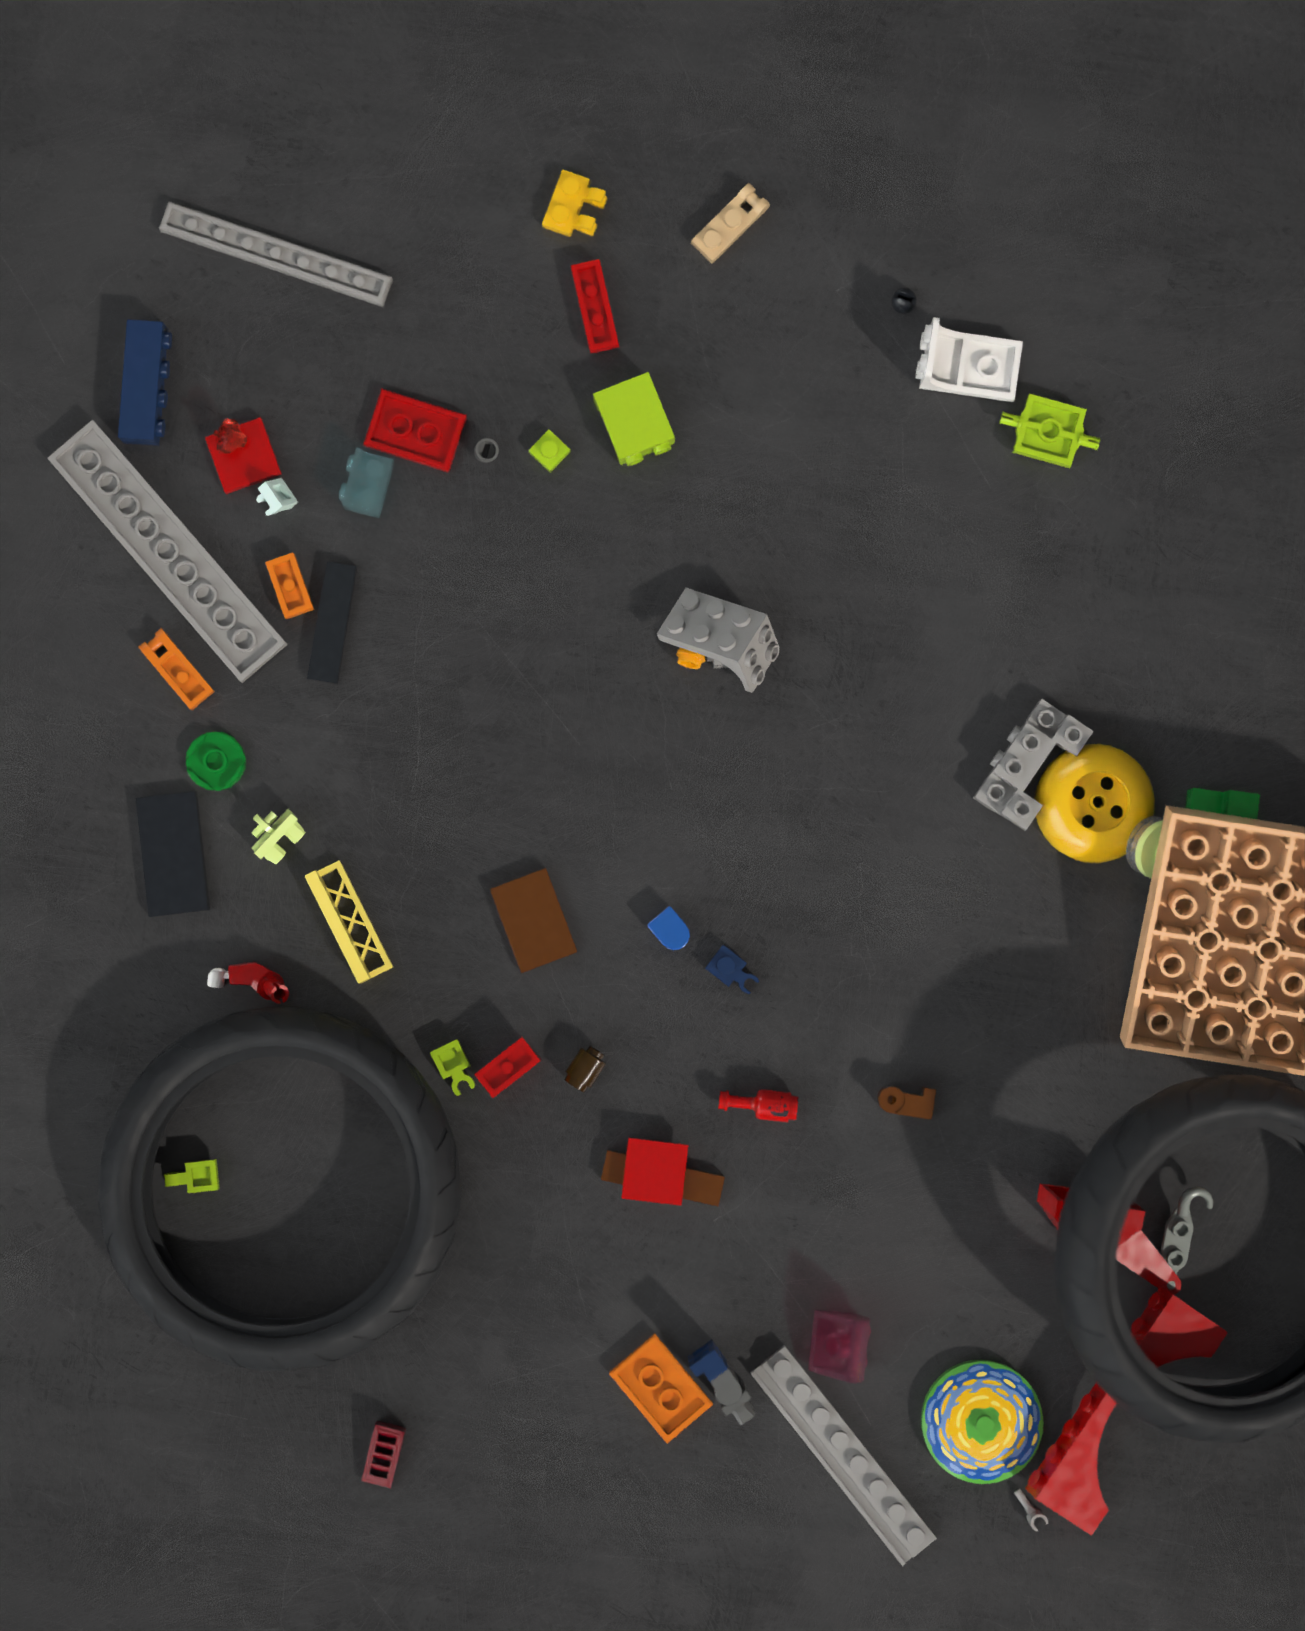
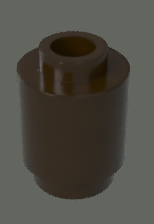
(585, 1068)

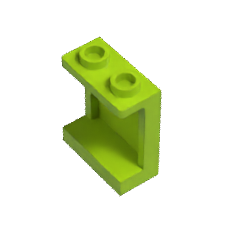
(634, 419)

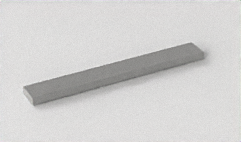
(275, 254)

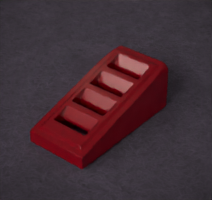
(389, 1430)

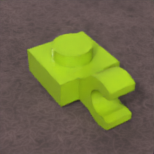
(198, 1176)

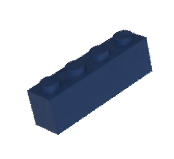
(143, 382)

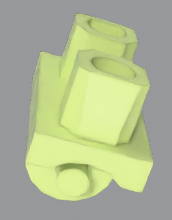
(284, 825)

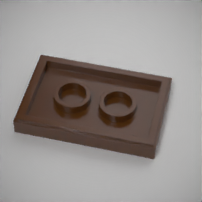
(533, 920)

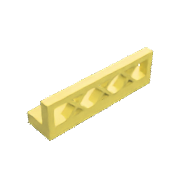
(338, 926)

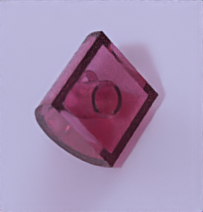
(839, 1345)

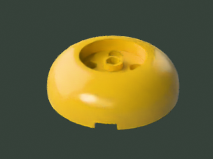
(1062, 813)

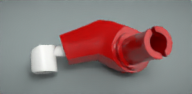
(260, 978)

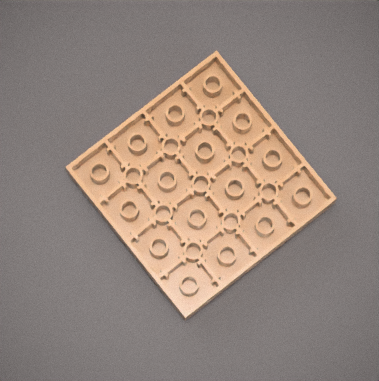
(1222, 944)

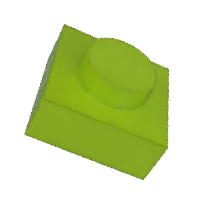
(549, 451)

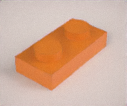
(289, 585)

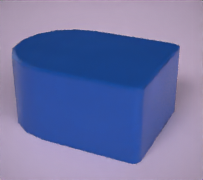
(670, 929)

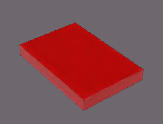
(415, 430)

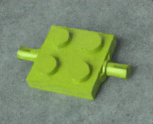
(1049, 430)

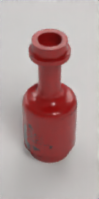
(766, 1104)

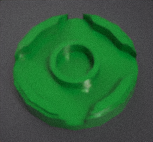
(215, 761)

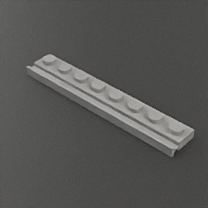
(843, 1455)

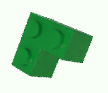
(1228, 802)

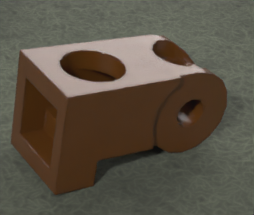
(897, 1102)

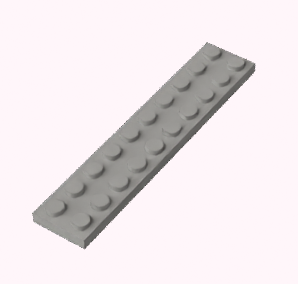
(167, 551)

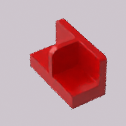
(507, 1067)

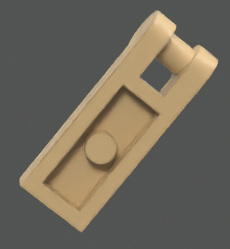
(729, 224)

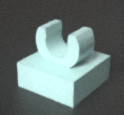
(277, 496)

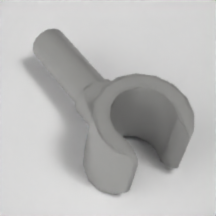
(1032, 1513)

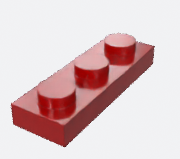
(594, 306)

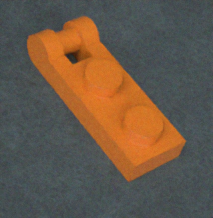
(177, 670)

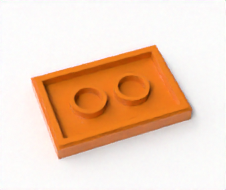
(661, 1388)

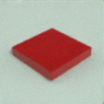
(246, 464)
(654, 1171)

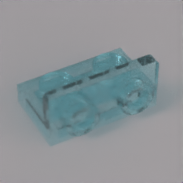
(366, 483)

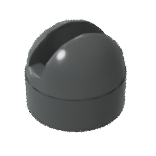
(492, 452)

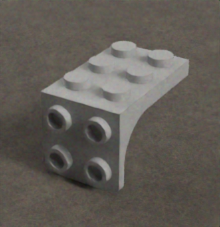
(723, 632)

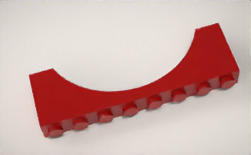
(1068, 1473)

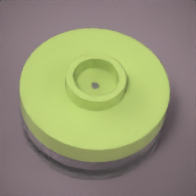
(1143, 845)

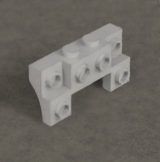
(1023, 757)

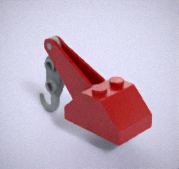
(1134, 1247)

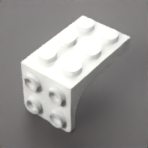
(968, 363)

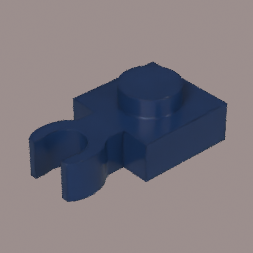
(728, 967)

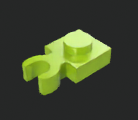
(450, 1062)

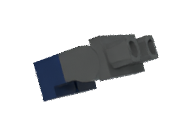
(731, 1393)

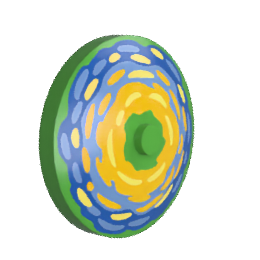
(982, 1421)

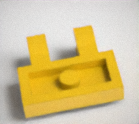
(567, 202)

